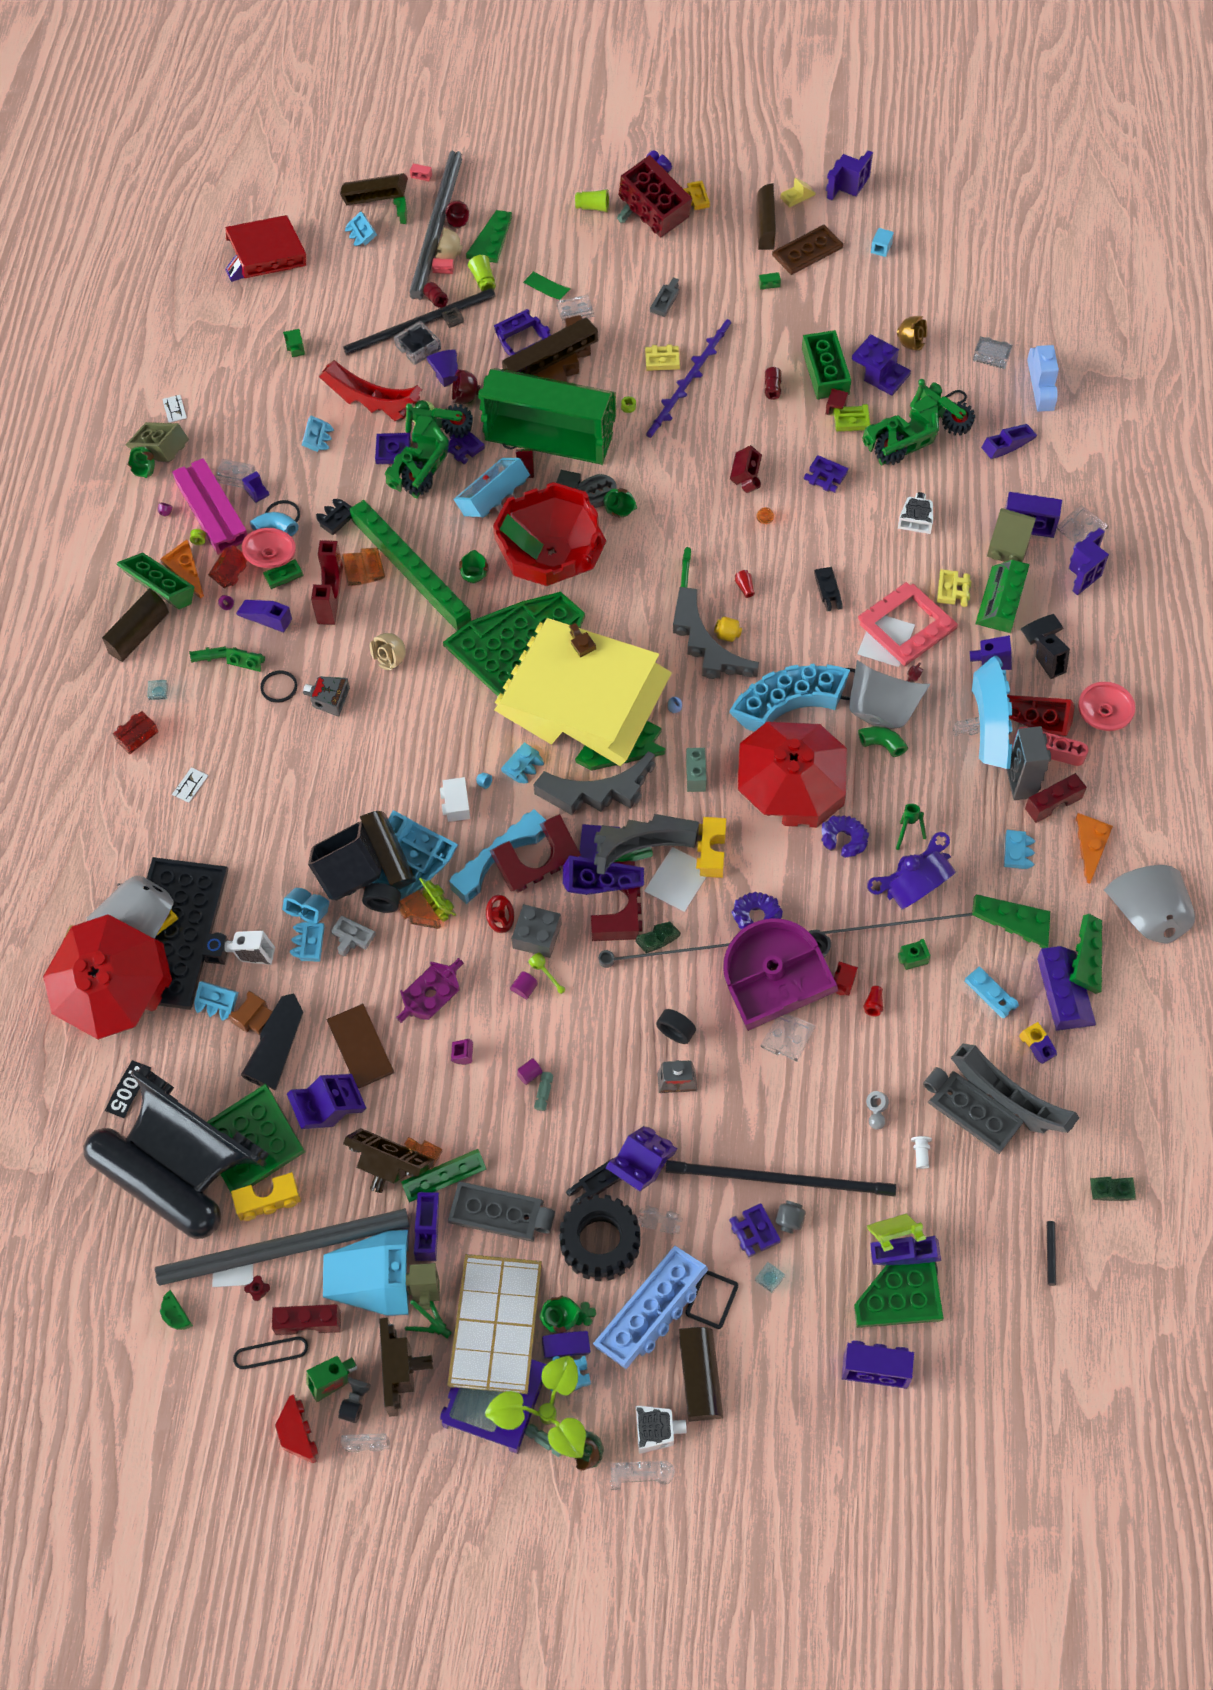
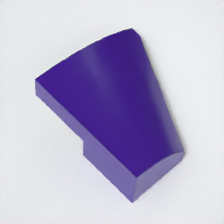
(444, 365)

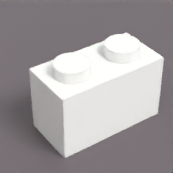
(456, 799)

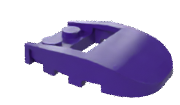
(517, 324)

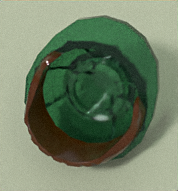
(592, 1452)

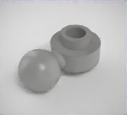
(877, 1120)

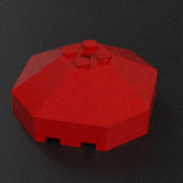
(559, 520)
(798, 790)
(128, 980)

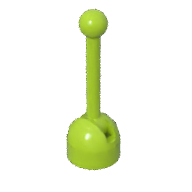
(537, 962)

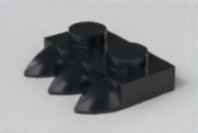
(335, 517)

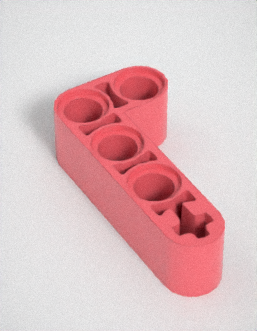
(1072, 751)

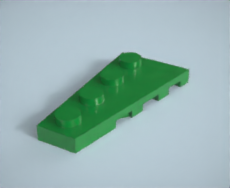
(491, 237)
(1022, 920)
(1089, 958)

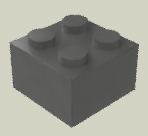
(536, 930)

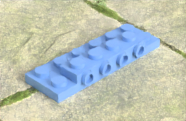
(652, 1308)

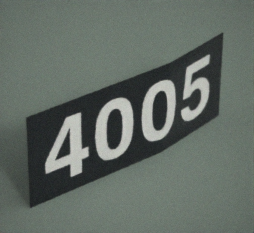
(124, 1092)

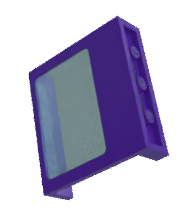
(468, 1410)

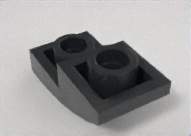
(1045, 625)

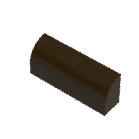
(374, 189)
(766, 217)
(135, 625)
(388, 849)
(700, 1374)

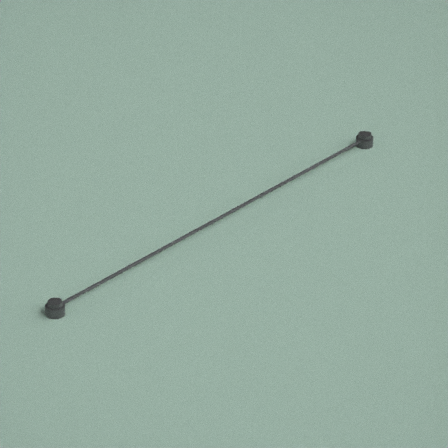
(606, 957)

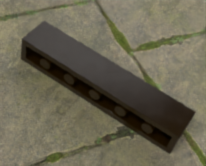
(553, 348)

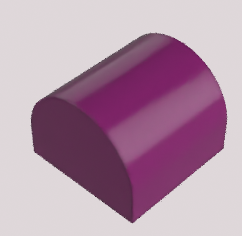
(524, 985)
(462, 1052)
(529, 1071)

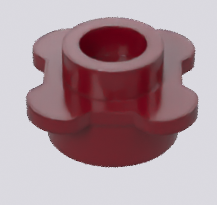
(914, 672)
(261, 1292)

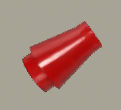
(744, 582)
(874, 1002)

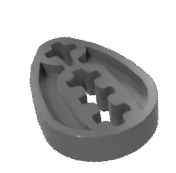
(597, 482)

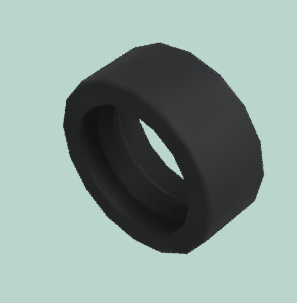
(381, 897)
(676, 1026)

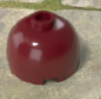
(465, 387)

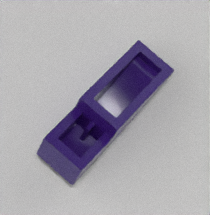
(1008, 440)
(426, 1226)
(907, 1251)

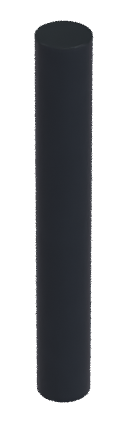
(1051, 1253)

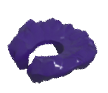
(850, 827)
(755, 901)

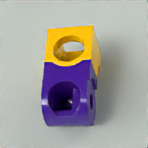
(1038, 1042)

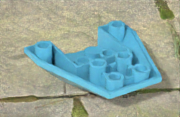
(370, 1274)

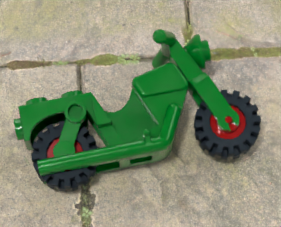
(901, 438)
(421, 463)

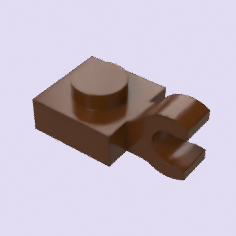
(582, 642)

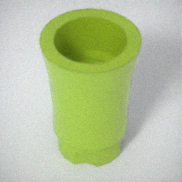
(592, 200)
(482, 272)

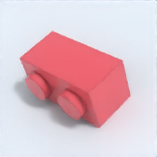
(421, 172)
(443, 266)

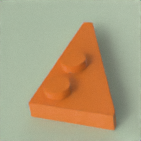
(182, 564)
(1093, 838)

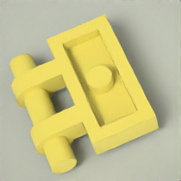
(662, 357)
(948, 588)

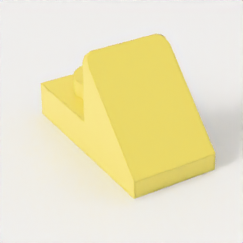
(797, 194)

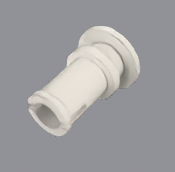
(922, 1147)

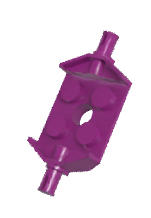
(438, 978)

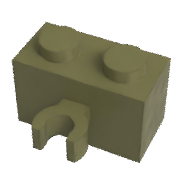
(423, 1284)

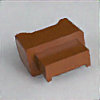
(252, 1014)

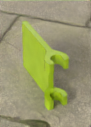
(895, 1228)

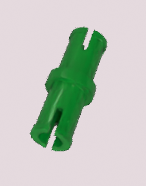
(208, 654)

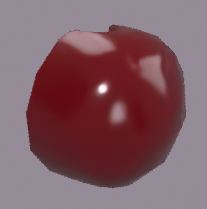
(457, 214)

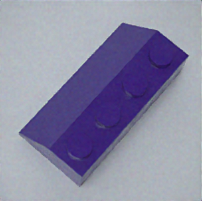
(1067, 1000)

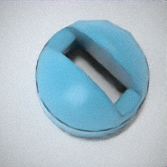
(484, 780)

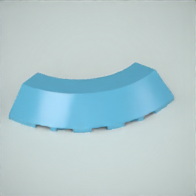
(787, 691)
(994, 709)

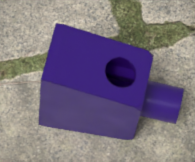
(994, 647)

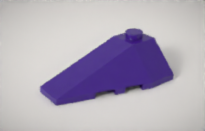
(581, 876)

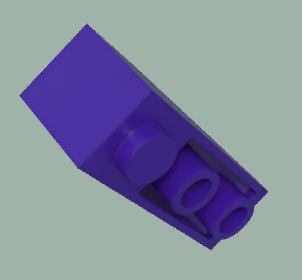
(266, 613)

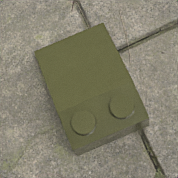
(161, 439)
(1011, 536)

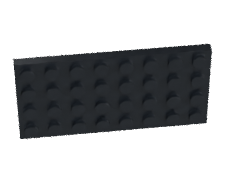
(196, 899)

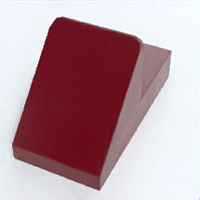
(527, 458)

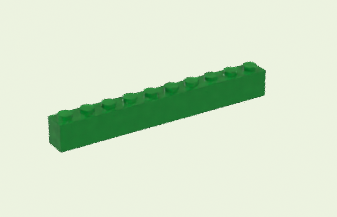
(410, 565)

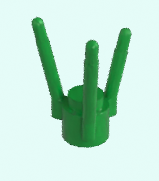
(911, 815)

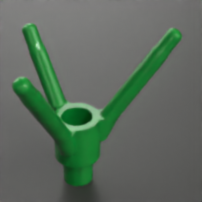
(437, 1325)

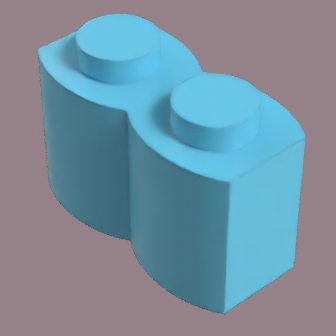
(304, 904)

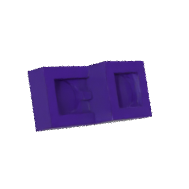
(566, 1344)

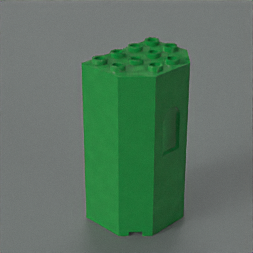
(547, 415)

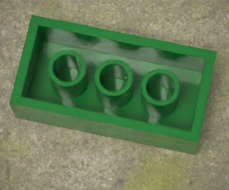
(825, 363)

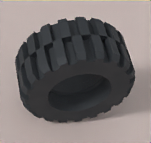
(595, 1211)

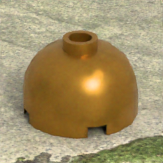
(912, 332)

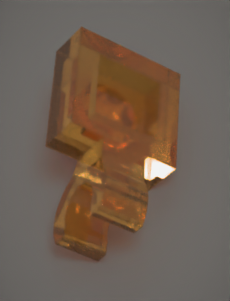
(426, 1148)

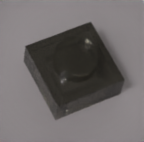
(452, 317)

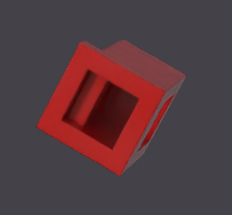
(845, 978)

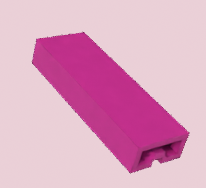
(210, 505)

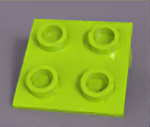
(437, 901)

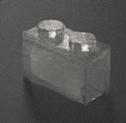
(992, 352)

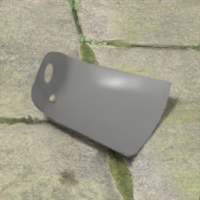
(882, 698)
(1149, 897)
(136, 906)

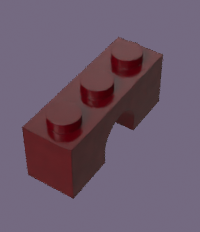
(1065, 791)
(313, 1317)

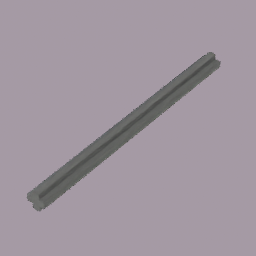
(435, 225)
(281, 1247)

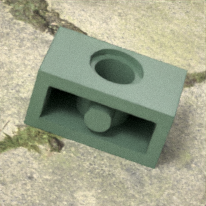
(696, 769)

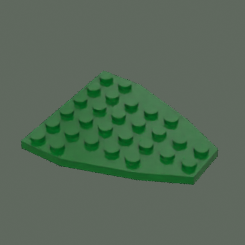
(497, 640)

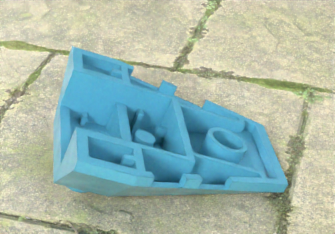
(423, 849)

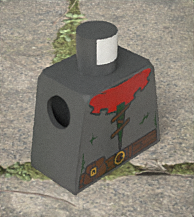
(328, 694)
(677, 1077)

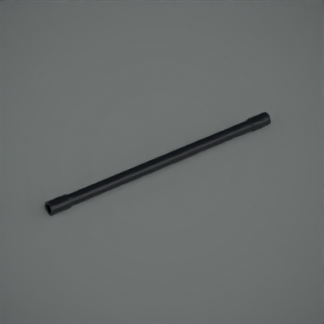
(877, 1188)

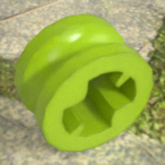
(628, 409)
(197, 536)

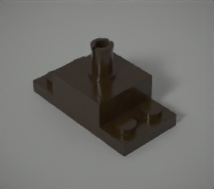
(385, 1158)
(398, 1366)

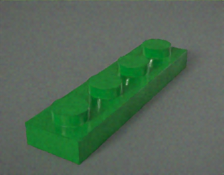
(444, 1174)

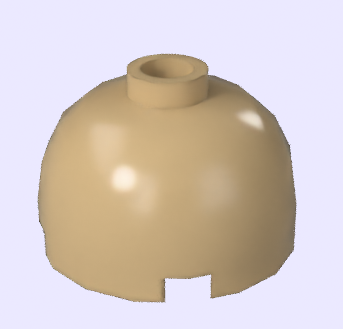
(448, 245)
(388, 650)

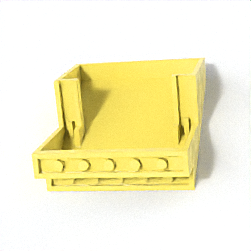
(591, 698)

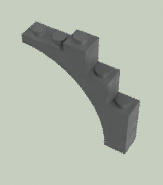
(702, 644)
(598, 793)
(661, 831)
(1035, 1112)

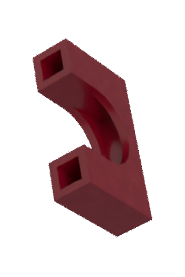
(326, 596)
(517, 874)
(620, 925)

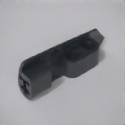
(275, 1043)

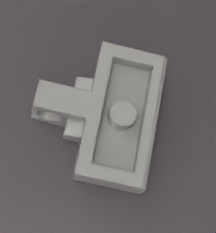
(351, 935)

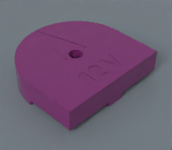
(769, 994)

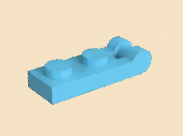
(991, 992)

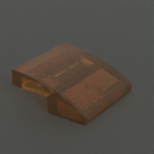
(363, 566)

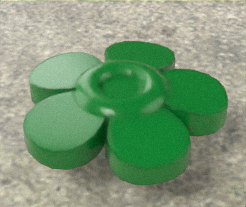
(585, 1314)

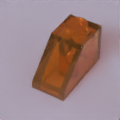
(419, 911)

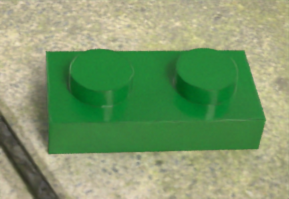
(283, 574)

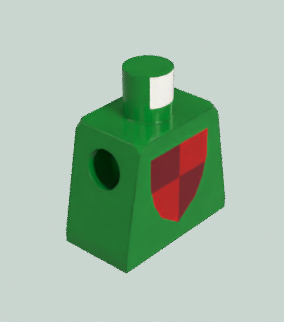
(329, 1376)

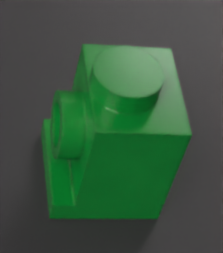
(294, 342)
(914, 960)

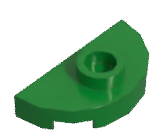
(173, 1313)

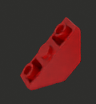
(294, 1431)

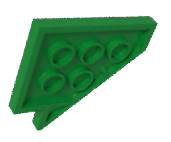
(592, 760)
(901, 1297)

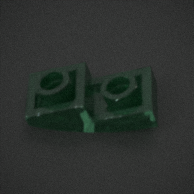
(658, 938)
(1113, 1189)

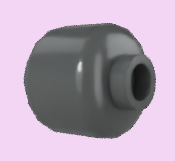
(790, 1216)

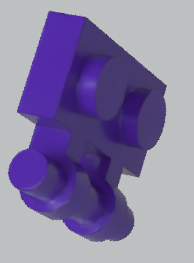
(469, 445)
(828, 469)
(760, 1226)

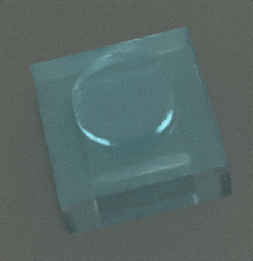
(157, 689)
(770, 1277)

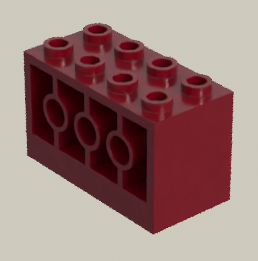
(655, 196)

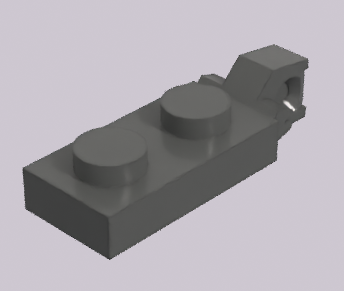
(665, 298)

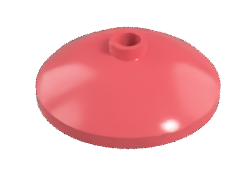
(268, 548)
(1106, 698)

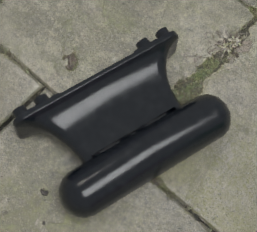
(170, 1158)

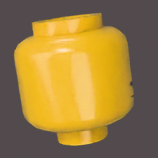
(727, 629)

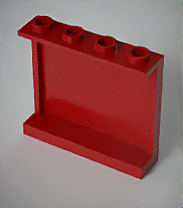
(266, 246)

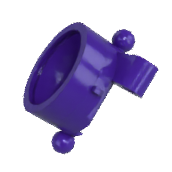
(917, 874)

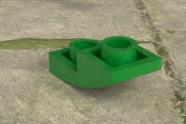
(400, 203)

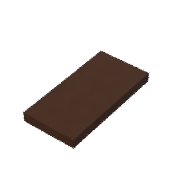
(807, 249)
(360, 1046)

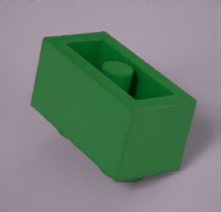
(769, 281)

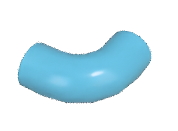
(275, 520)

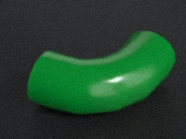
(883, 737)

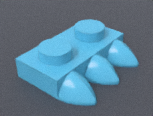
(361, 229)
(316, 434)
(521, 763)
(1016, 850)
(309, 940)
(215, 998)

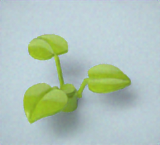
(561, 1377)

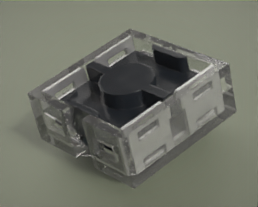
(417, 342)

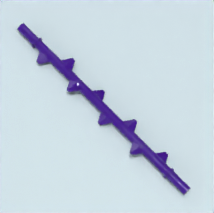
(683, 383)

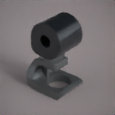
(351, 1408)

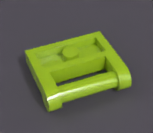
(851, 418)

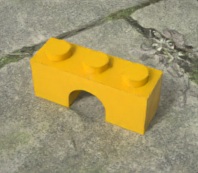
(712, 833)
(284, 1194)

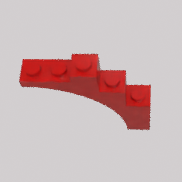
(372, 396)

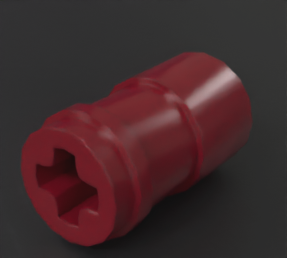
(435, 294)
(773, 383)

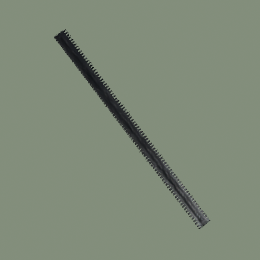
(423, 318)

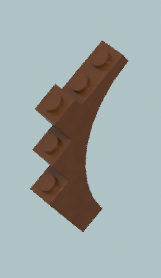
(569, 365)

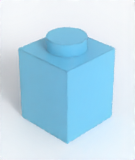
(882, 242)

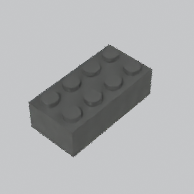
(1028, 762)

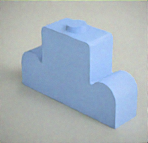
(1043, 374)

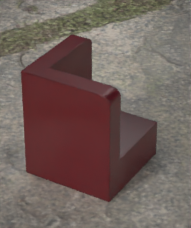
(837, 399)

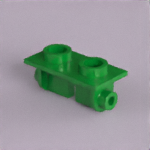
(243, 659)

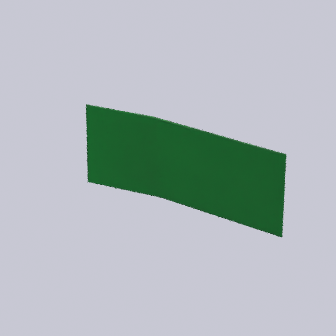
(546, 286)
(521, 537)

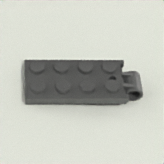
(972, 1109)
(499, 1212)

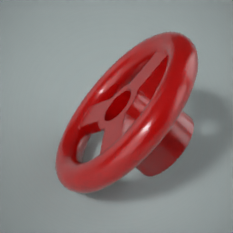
(497, 914)

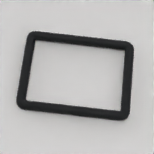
(727, 1306)

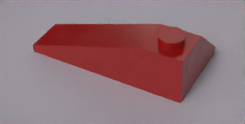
(1051, 714)

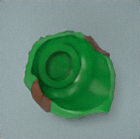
(141, 462)
(619, 502)
(473, 567)
(559, 1314)

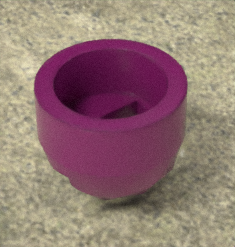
(164, 509)
(228, 599)

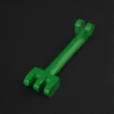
(685, 567)

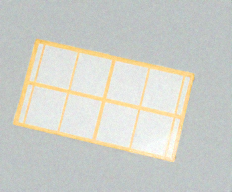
(495, 1324)

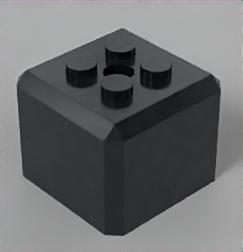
(345, 862)

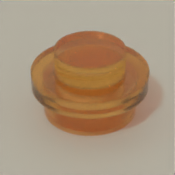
(765, 515)

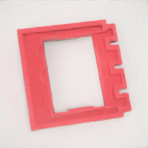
(922, 640)

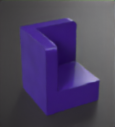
(254, 487)

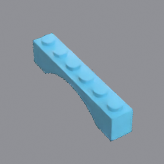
(469, 880)

